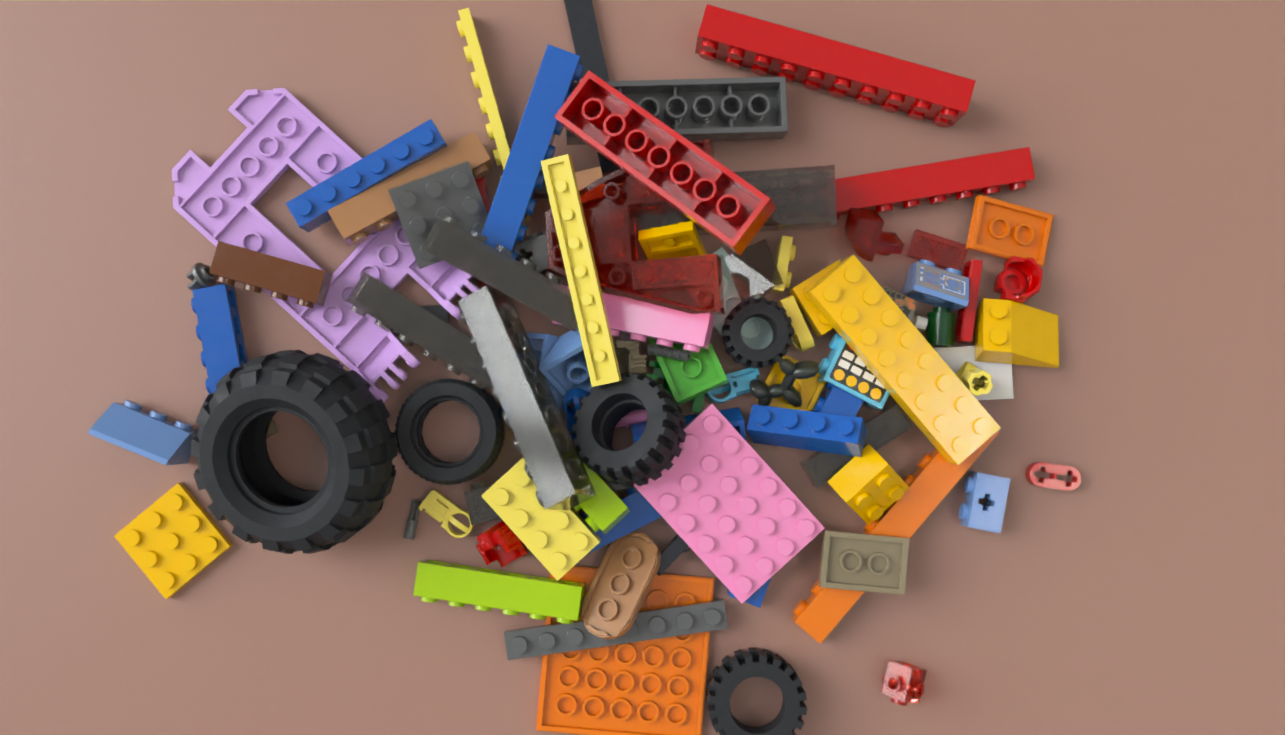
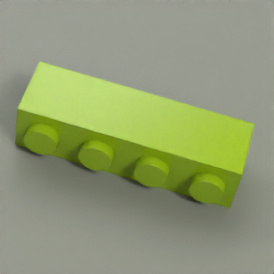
(604, 509)

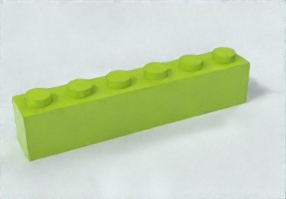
(499, 590)

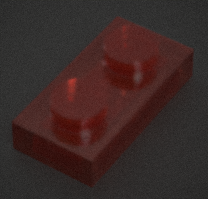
(937, 249)

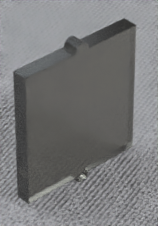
(754, 270)

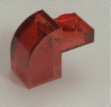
(866, 236)

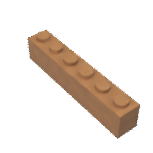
(374, 208)

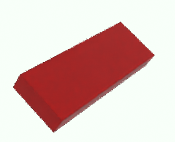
(966, 315)

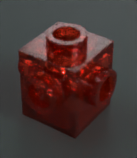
(903, 682)

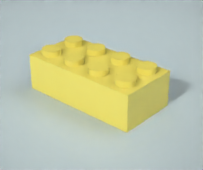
(553, 536)

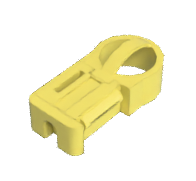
(801, 332)
(442, 510)

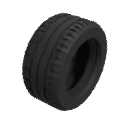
(411, 441)

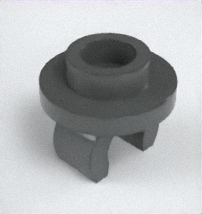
(200, 277)

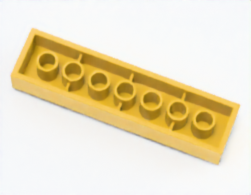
(902, 360)

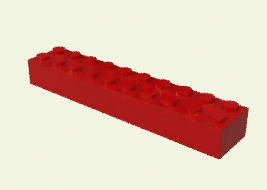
(833, 67)

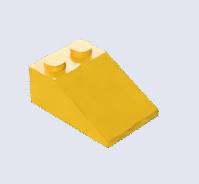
(1015, 334)

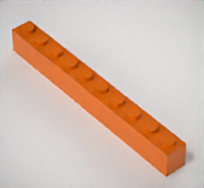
(927, 489)

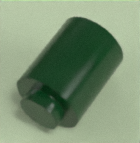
(940, 327)

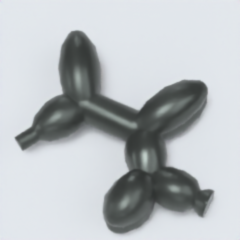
(799, 370)

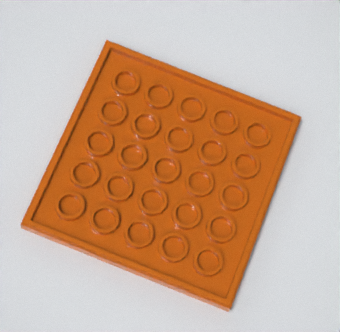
(632, 685)

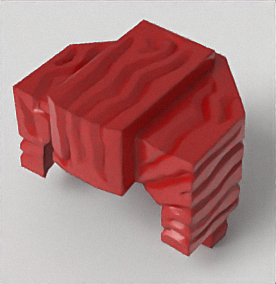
(1019, 279)
(500, 545)

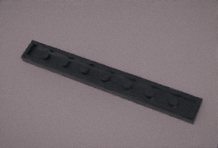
(589, 48)

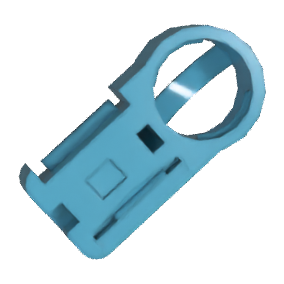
(737, 385)

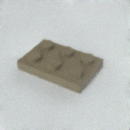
(864, 562)

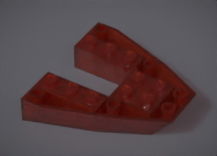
(676, 283)

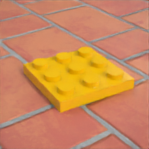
(173, 540)

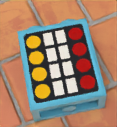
(850, 374)

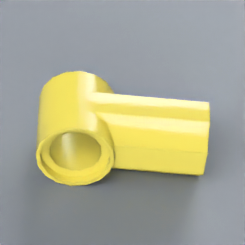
(975, 379)

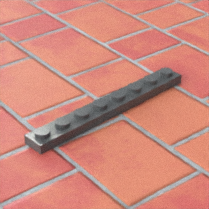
(647, 626)

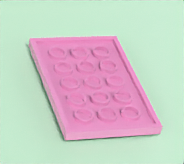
(730, 506)

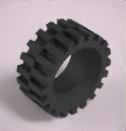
(755, 665)

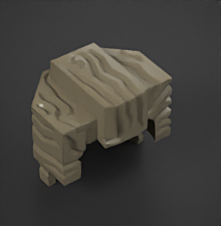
(629, 358)

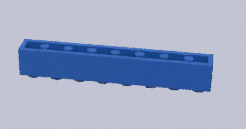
(531, 146)

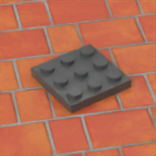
(433, 197)

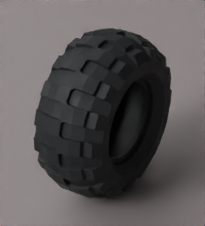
(247, 486)

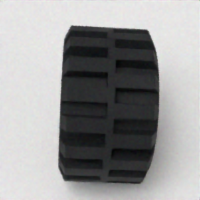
(774, 316)

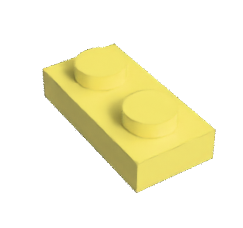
(785, 253)

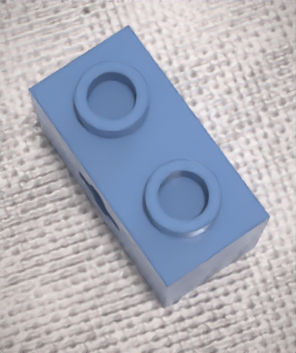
(982, 516)

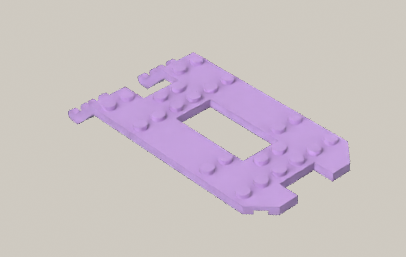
(222, 208)

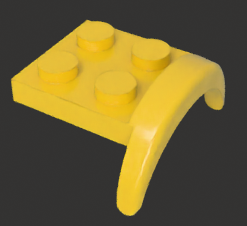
(671, 241)

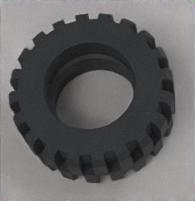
(654, 448)

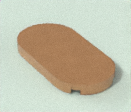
(620, 585)

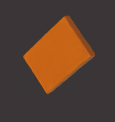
(1008, 230)

